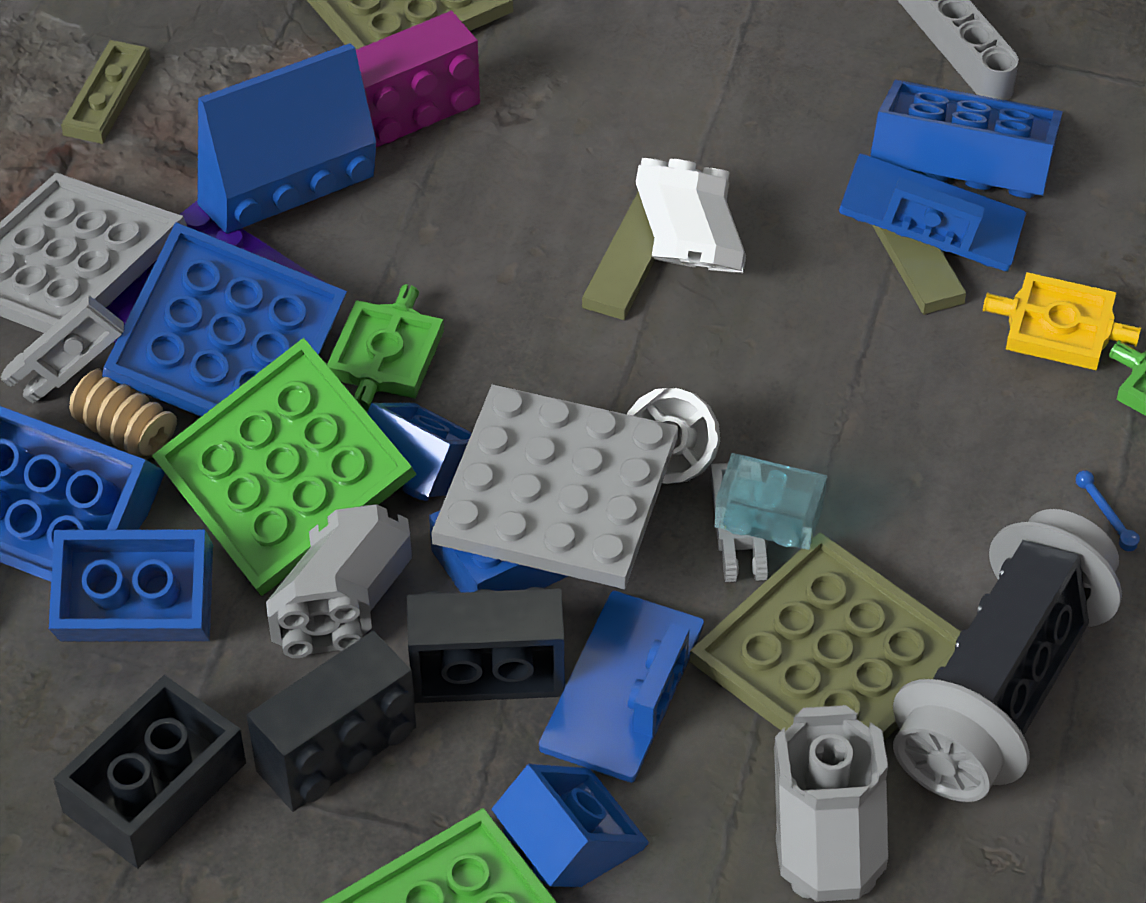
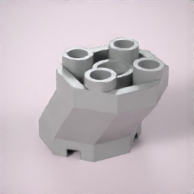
(339, 581)
(831, 804)

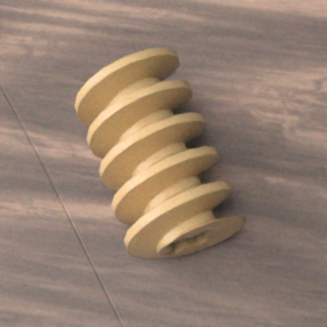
(121, 415)

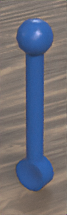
(1128, 539)

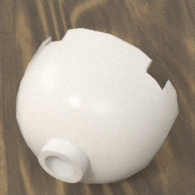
(697, 430)

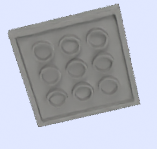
(73, 245)
(556, 486)

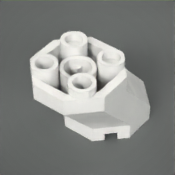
(690, 215)

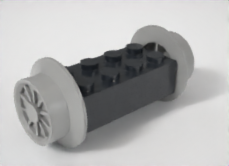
(973, 716)

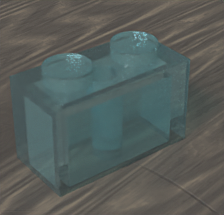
(770, 501)

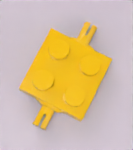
(1061, 320)

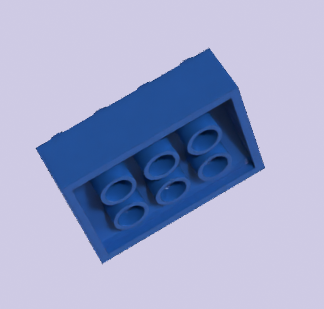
(967, 138)
(284, 139)
(64, 483)

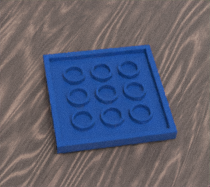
(215, 321)

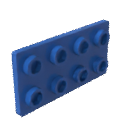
(933, 212)
(621, 686)

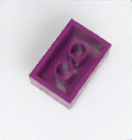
(420, 76)

